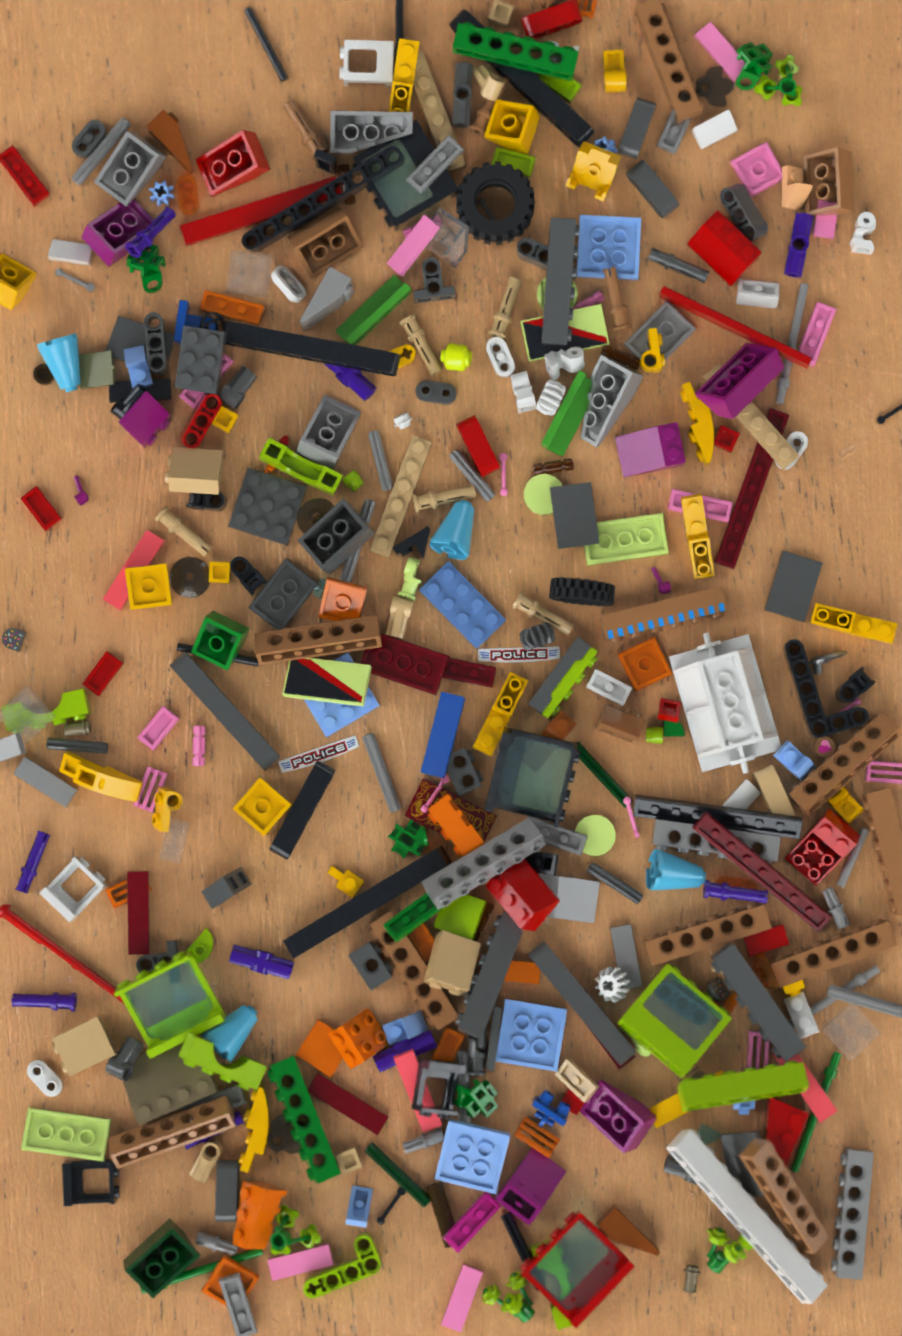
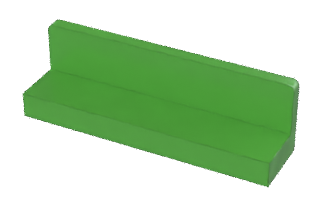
(373, 311)
(568, 416)

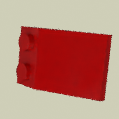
(233, 163)

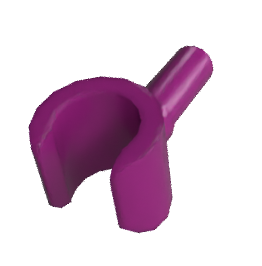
(81, 497)
(663, 587)

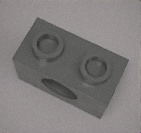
(376, 977)

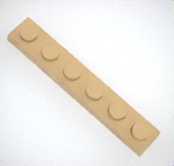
(434, 109)
(763, 431)
(400, 496)

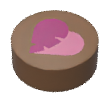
(824, 747)

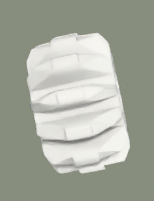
(550, 397)
(605, 981)

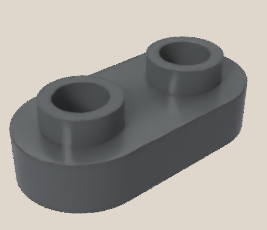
(87, 138)
(435, 395)

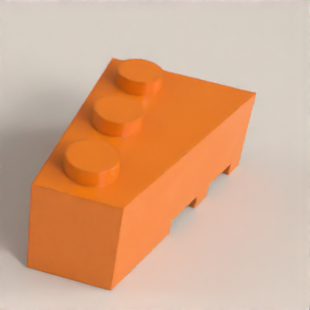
(455, 826)
(255, 1214)

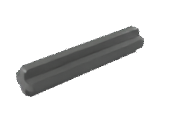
(77, 745)
(615, 883)

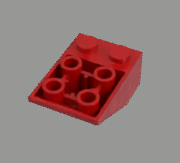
(823, 847)

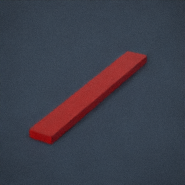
(248, 214)
(734, 326)

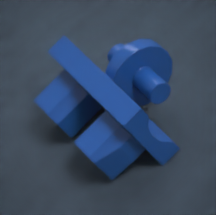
(558, 1114)

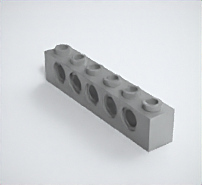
(662, 828)
(488, 854)
(854, 1267)

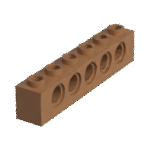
(656, 10)
(327, 644)
(842, 775)
(759, 923)
(884, 940)
(435, 1019)
(171, 1132)
(784, 1196)

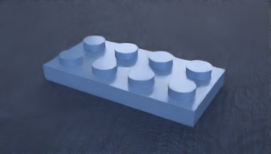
(462, 605)

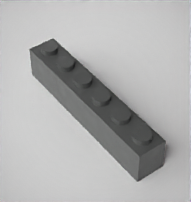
(559, 280)
(491, 977)
(757, 1001)

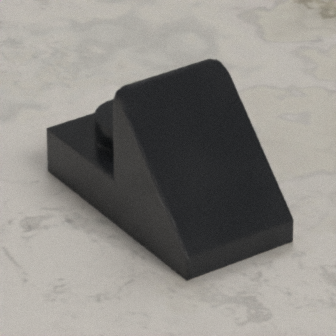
(418, 540)
(543, 862)

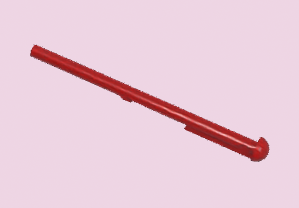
(40, 938)

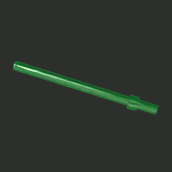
(830, 1073)
(210, 1267)

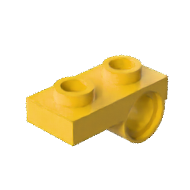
(614, 71)
(654, 342)
(161, 817)

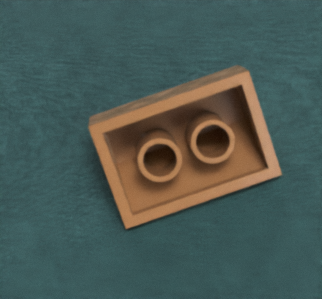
(831, 176)
(325, 241)

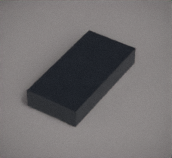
(325, 161)

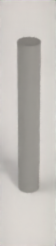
(852, 858)

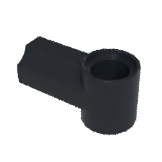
(123, 405)

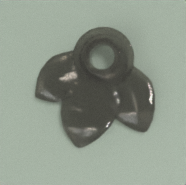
(717, 86)
(281, 1129)

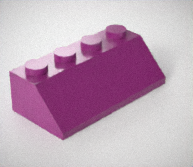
(740, 379)

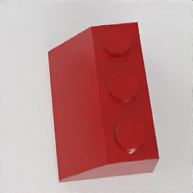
(724, 248)
(523, 895)

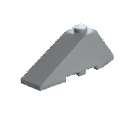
(363, 129)
(609, 395)

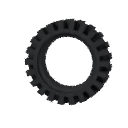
(582, 591)

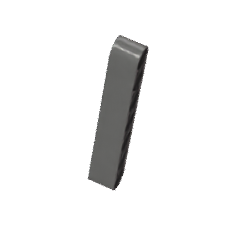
(225, 711)
(582, 1003)

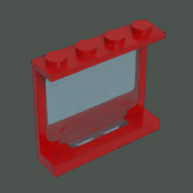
(576, 1268)

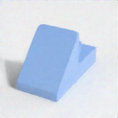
(137, 366)
(794, 760)
(405, 1027)
(359, 1206)

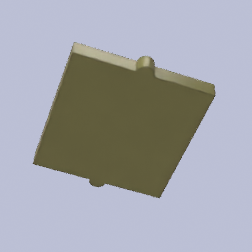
(96, 369)

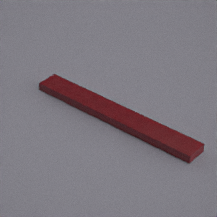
(748, 497)
(762, 871)

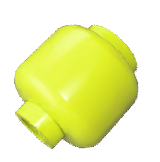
(456, 357)

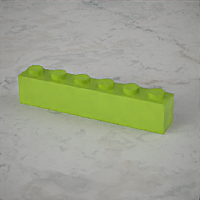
(742, 1086)

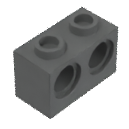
(456, 774)

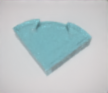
(319, 590)
(707, 1134)

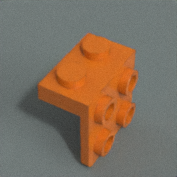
(359, 1038)

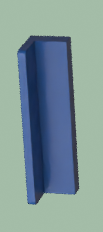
(443, 735)

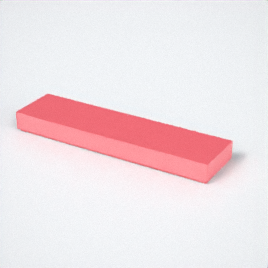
(141, 556)
(408, 1068)
(814, 1096)

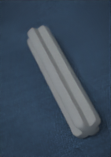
(380, 460)
(472, 475)

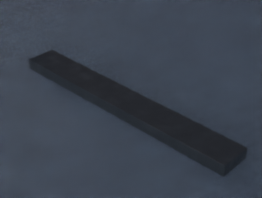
(729, 817)

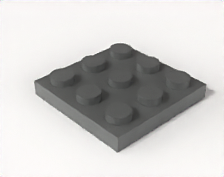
(267, 506)

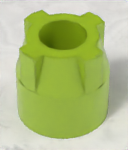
(353, 481)
(654, 735)

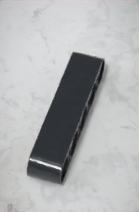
(302, 810)

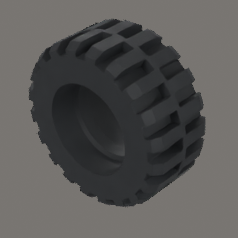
(495, 176)

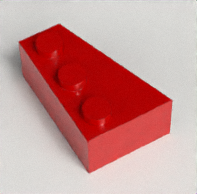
(783, 1126)

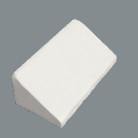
(714, 129)
(70, 252)
(757, 293)
(742, 796)

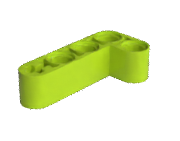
(340, 1270)

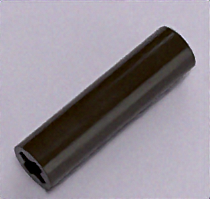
(441, 1208)

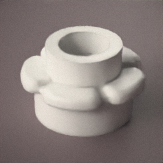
(402, 421)

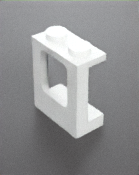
(384, 65)
(62, 900)

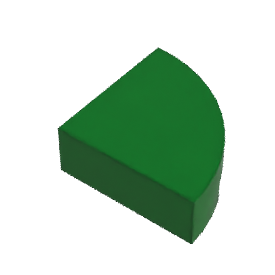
(672, 729)

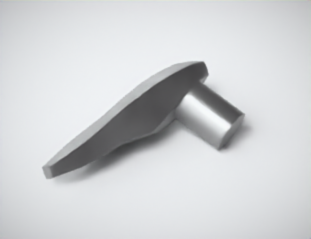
(818, 660)

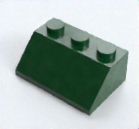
(160, 1258)

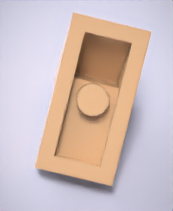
(793, 189)

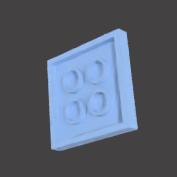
(607, 244)
(335, 716)
(531, 1035)
(472, 1156)

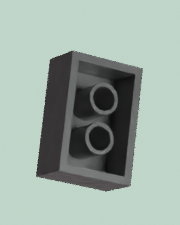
(201, 359)
(336, 536)

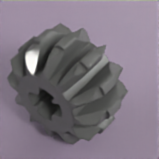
(537, 636)

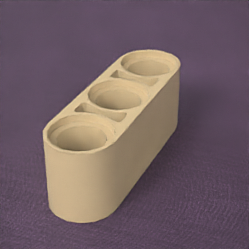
(773, 791)

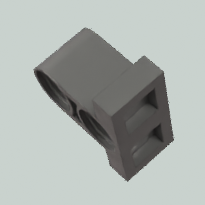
(433, 279)
(226, 887)
(172, 949)

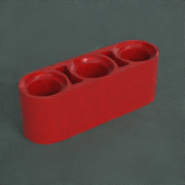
(552, 19)
(208, 413)
(478, 446)

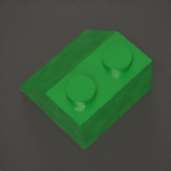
(220, 640)

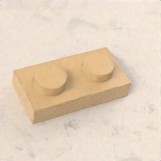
(577, 1080)

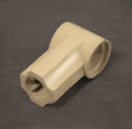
(489, 82)
(400, 612)
(205, 1161)

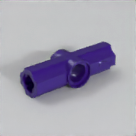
(801, 233)
(353, 379)
(261, 962)
(419, 1043)

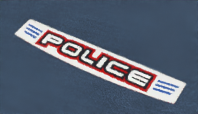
(518, 654)
(321, 754)

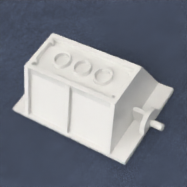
(725, 703)

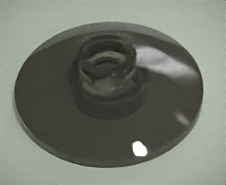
(304, 517)
(199, 582)

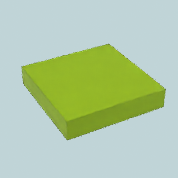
(461, 916)

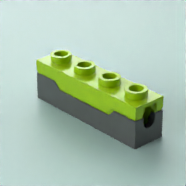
(563, 677)

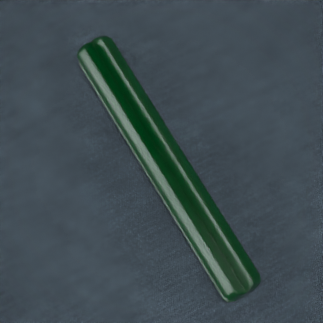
(603, 776)
(397, 1174)

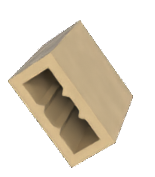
(195, 470)
(452, 963)
(84, 1046)

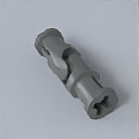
(477, 1056)

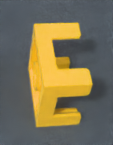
(594, 169)
(148, 586)
(262, 806)

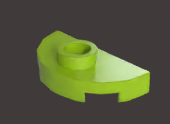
(202, 946)

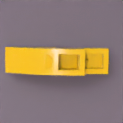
(404, 75)
(702, 431)
(697, 536)
(854, 624)
(500, 714)
(100, 779)
(670, 1108)
(259, 1121)

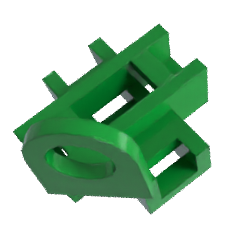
(755, 63)
(149, 268)
(411, 838)
(467, 1098)

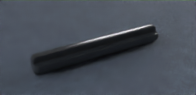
(516, 1237)

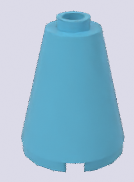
(62, 360)
(455, 532)
(672, 872)
(232, 1033)

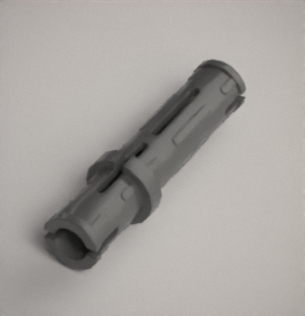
(678, 265)

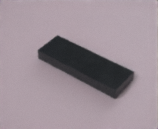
(159, 390)

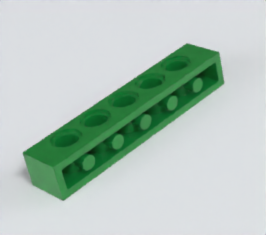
(522, 60)
(328, 1167)

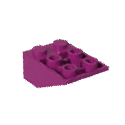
(530, 1186)

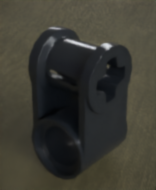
(204, 502)
(248, 575)
(857, 684)

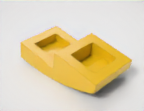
(845, 805)

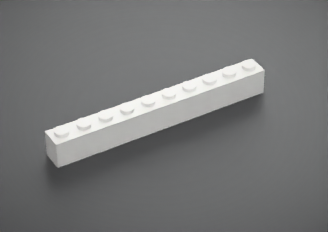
(747, 1216)

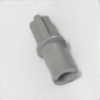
(836, 909)
(424, 1140)
(215, 1243)

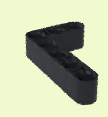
(813, 697)

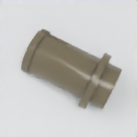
(77, 728)
(691, 1278)

